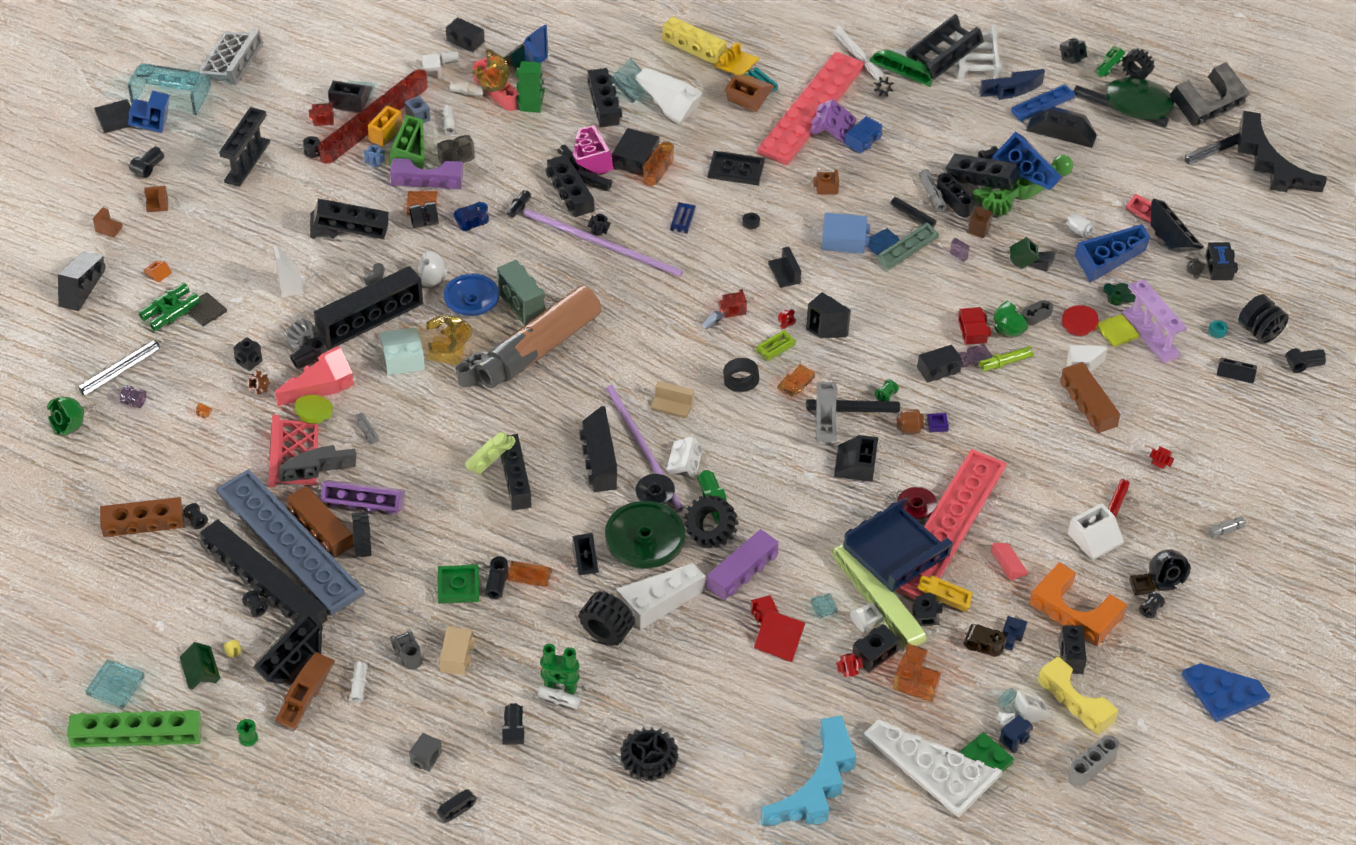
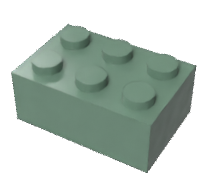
(520, 291)

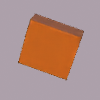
(158, 270)

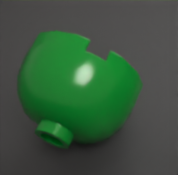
(1009, 321)
(66, 415)

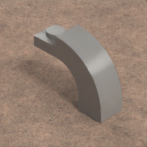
(826, 412)

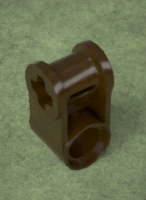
(983, 638)

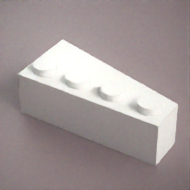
(661, 593)

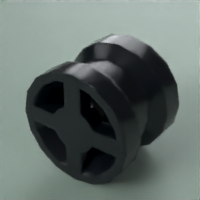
(311, 146)

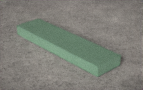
(907, 246)

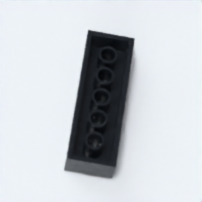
(369, 307)

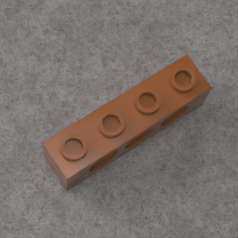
(141, 516)

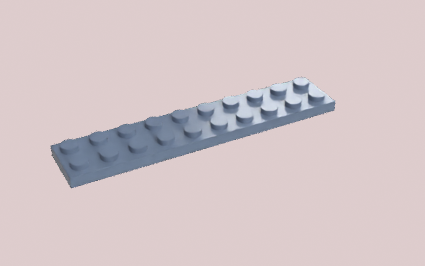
(290, 542)

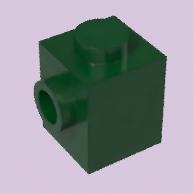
(1024, 253)

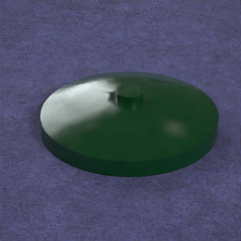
(1139, 98)
(645, 534)

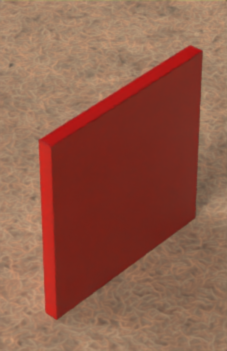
(779, 635)

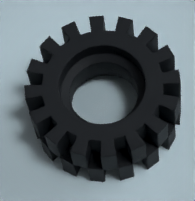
(1140, 57)

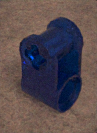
(471, 217)

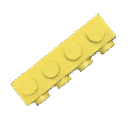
(693, 40)

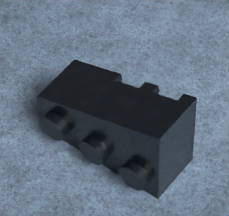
(79, 279)

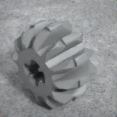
(300, 333)

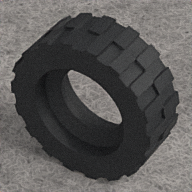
(361, 534)

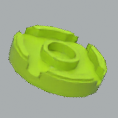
(313, 409)

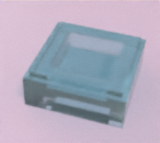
(824, 605)

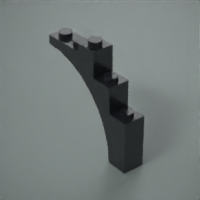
(1268, 160)

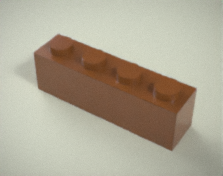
(1090, 397)
(320, 521)

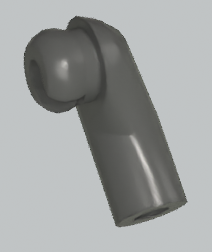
(377, 274)

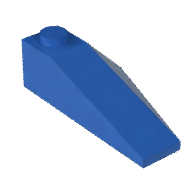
(1030, 162)

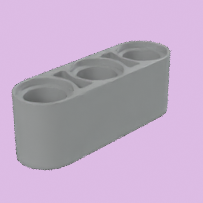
(1090, 768)

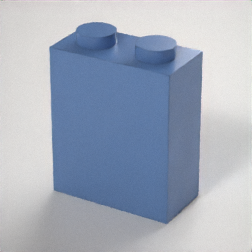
(845, 233)

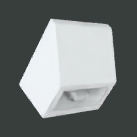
(1096, 531)

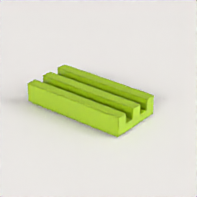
(778, 346)

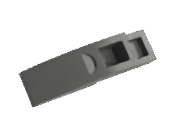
(311, 462)

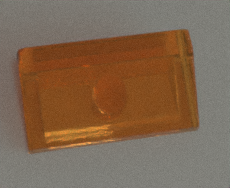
(529, 573)

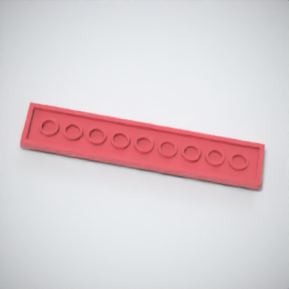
(795, 125)
(959, 509)

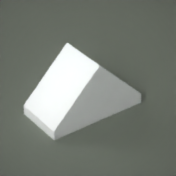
(1030, 707)

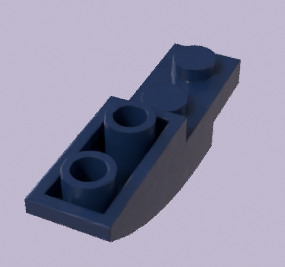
(1013, 86)

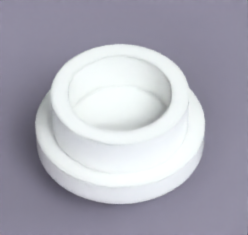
(1005, 716)

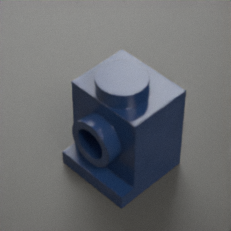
(1015, 733)

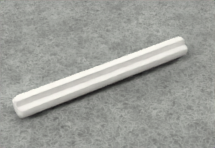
(858, 53)

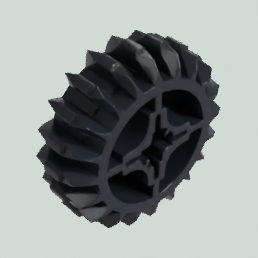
(653, 760)

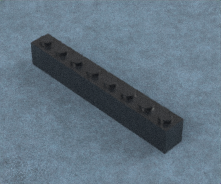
(259, 573)

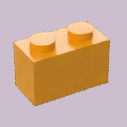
(384, 126)

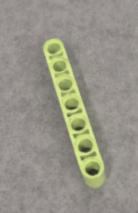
(894, 613)

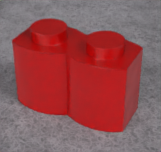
(973, 325)

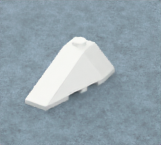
(674, 96)

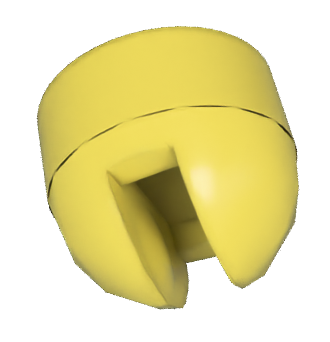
(232, 648)

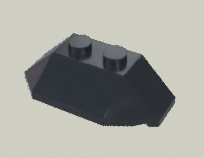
(1063, 126)
(1171, 228)
(291, 651)

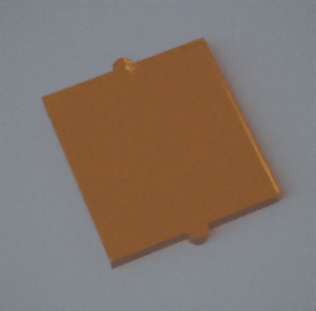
(421, 197)

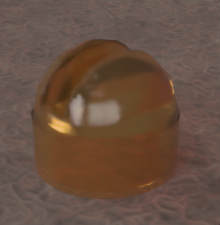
(203, 409)

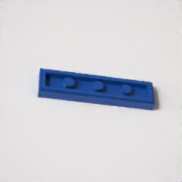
(1043, 102)

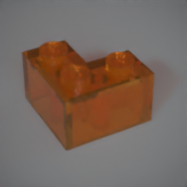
(913, 677)

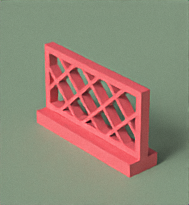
(277, 446)

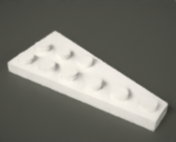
(939, 770)

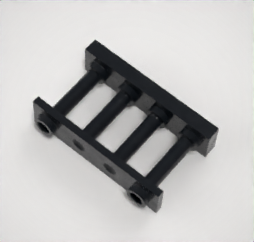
(950, 56)
(242, 138)

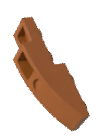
(303, 690)

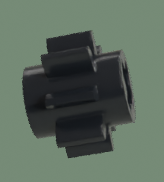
(888, 88)
(599, 224)

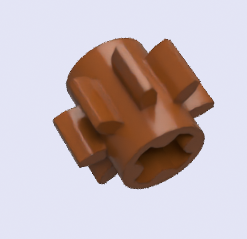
(258, 382)

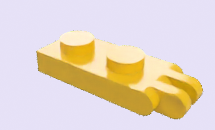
(946, 592)

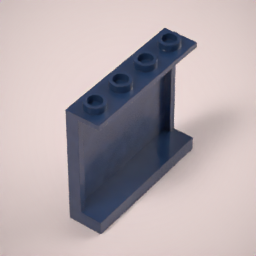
(895, 546)

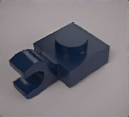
(1013, 630)

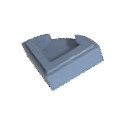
(715, 316)

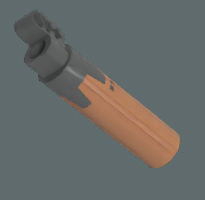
(531, 340)

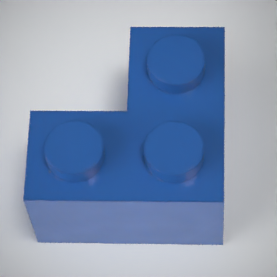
(150, 114)

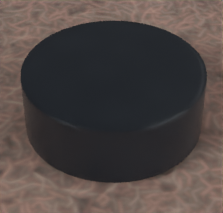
(751, 220)

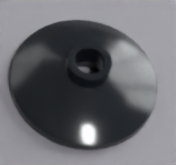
(655, 484)

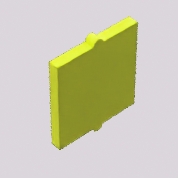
(1118, 330)

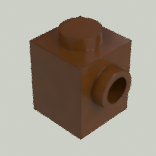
(980, 222)

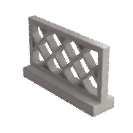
(241, 59)

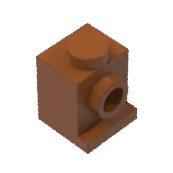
(826, 182)

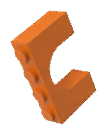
(1095, 623)

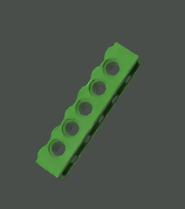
(143, 734)

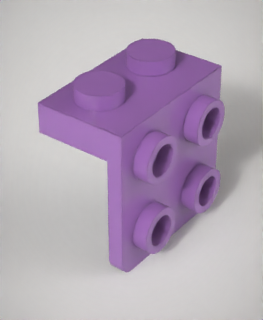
(834, 119)

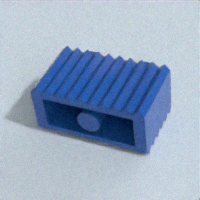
(863, 134)

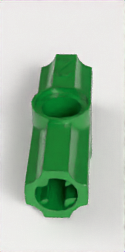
(710, 485)

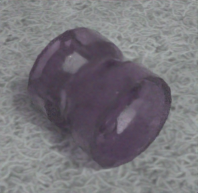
(132, 396)

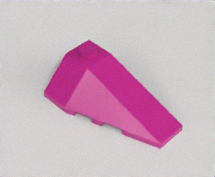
(592, 151)

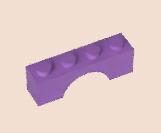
(446, 176)

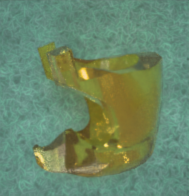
(496, 73)
(457, 330)

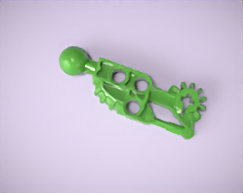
(1001, 200)

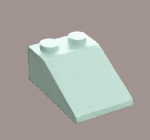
(402, 351)

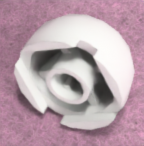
(431, 269)

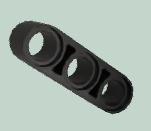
(955, 195)

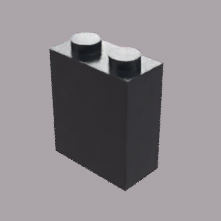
(634, 150)

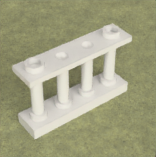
(963, 67)

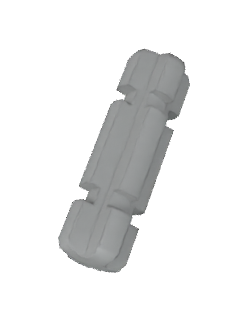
(366, 428)
(1227, 527)

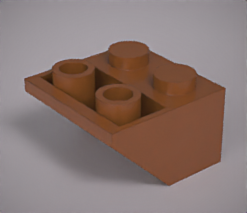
(748, 91)

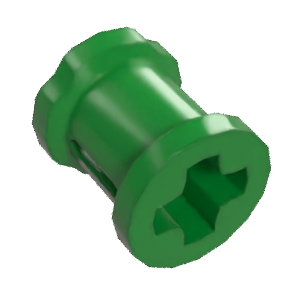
(886, 390)
(247, 732)

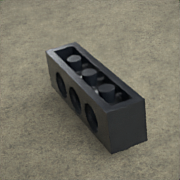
(604, 97)
(983, 171)
(570, 185)
(351, 218)
(516, 476)

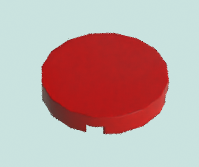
(1080, 320)

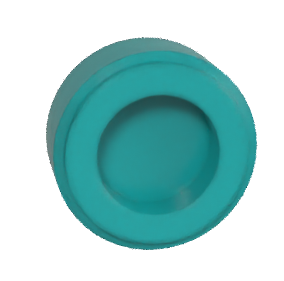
(1218, 329)

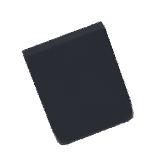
(1045, 260)

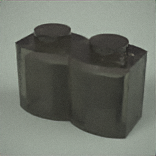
(458, 150)

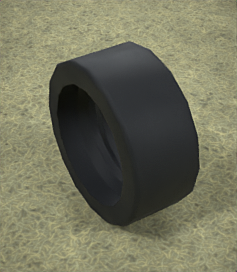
(741, 365)

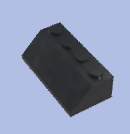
(599, 451)

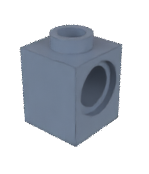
(418, 108)

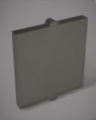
(207, 310)

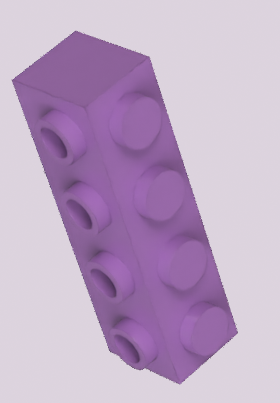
(362, 495)
(742, 564)

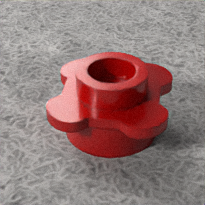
(786, 318)

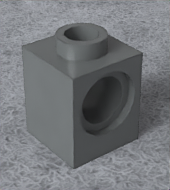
(425, 752)

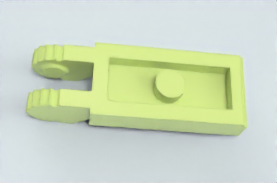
(490, 452)

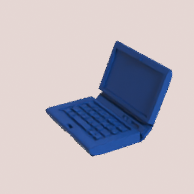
(536, 45)

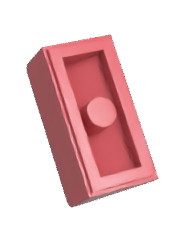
(1140, 207)
(1008, 560)

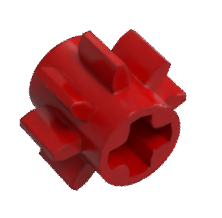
(1161, 457)
(849, 665)

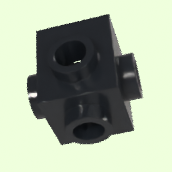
(1073, 50)
(247, 353)
(927, 609)

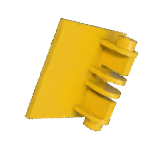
(735, 60)

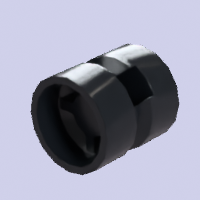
(417, 215)

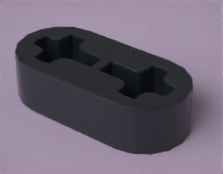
(456, 805)

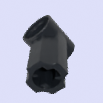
(144, 165)
(309, 353)
(1300, 360)
(497, 578)
(513, 725)

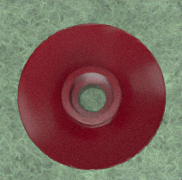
(918, 501)

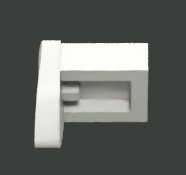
(866, 616)

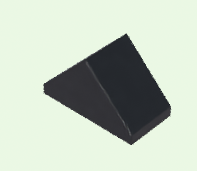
(585, 554)

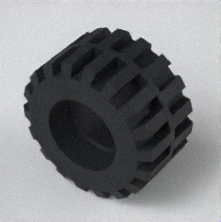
(696, 517)
(606, 618)

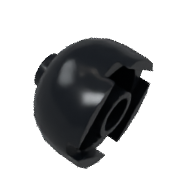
(1169, 569)

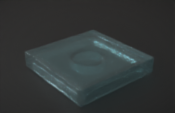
(625, 80)
(115, 683)

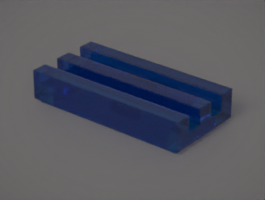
(680, 226)

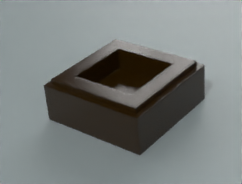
(1142, 584)

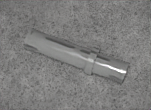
(934, 194)

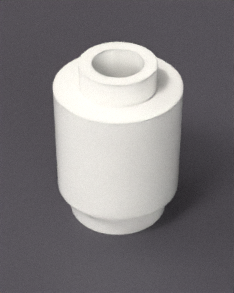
(1080, 225)

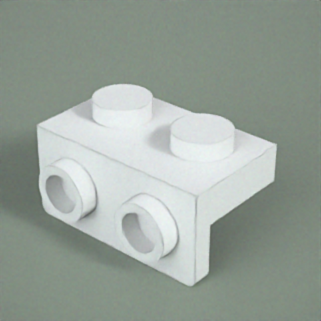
(685, 457)

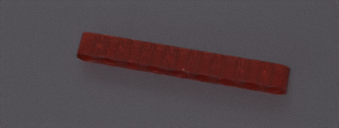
(357, 129)

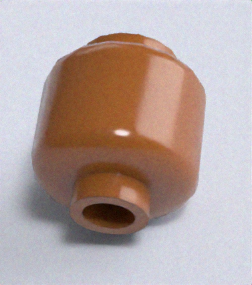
(910, 421)

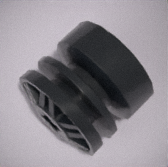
(1263, 318)

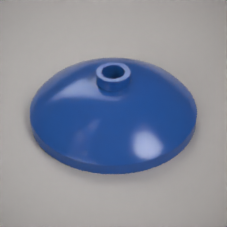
(471, 294)

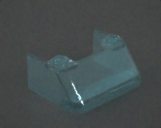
(170, 77)

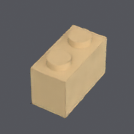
(456, 650)

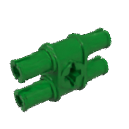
(169, 307)
(560, 668)

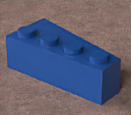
(1111, 250)

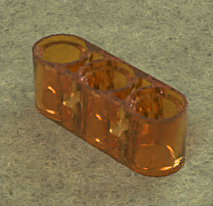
(658, 163)

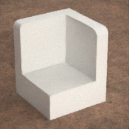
(432, 63)

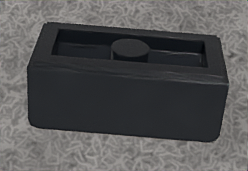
(1236, 370)

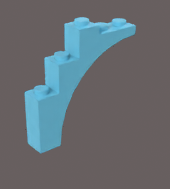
(826, 782)

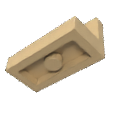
(672, 399)

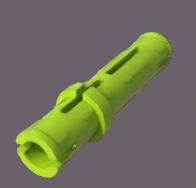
(999, 361)

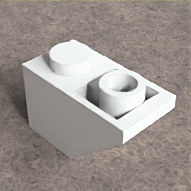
(1090, 355)

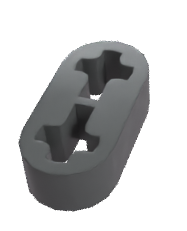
(1038, 312)

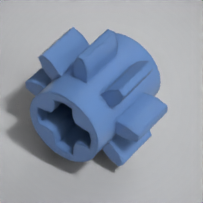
(374, 155)

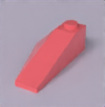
(323, 378)

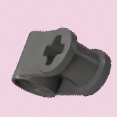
(407, 649)

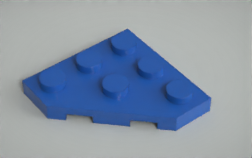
(1224, 691)

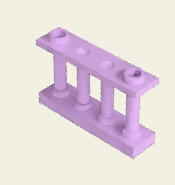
(1146, 328)

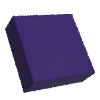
(937, 422)

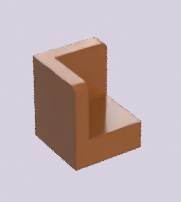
(156, 198)
(104, 224)

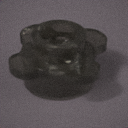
(1195, 267)

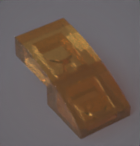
(797, 381)

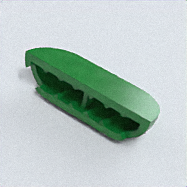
(902, 65)

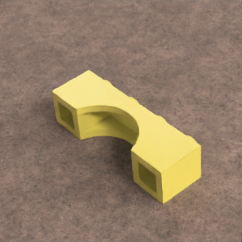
(1094, 712)

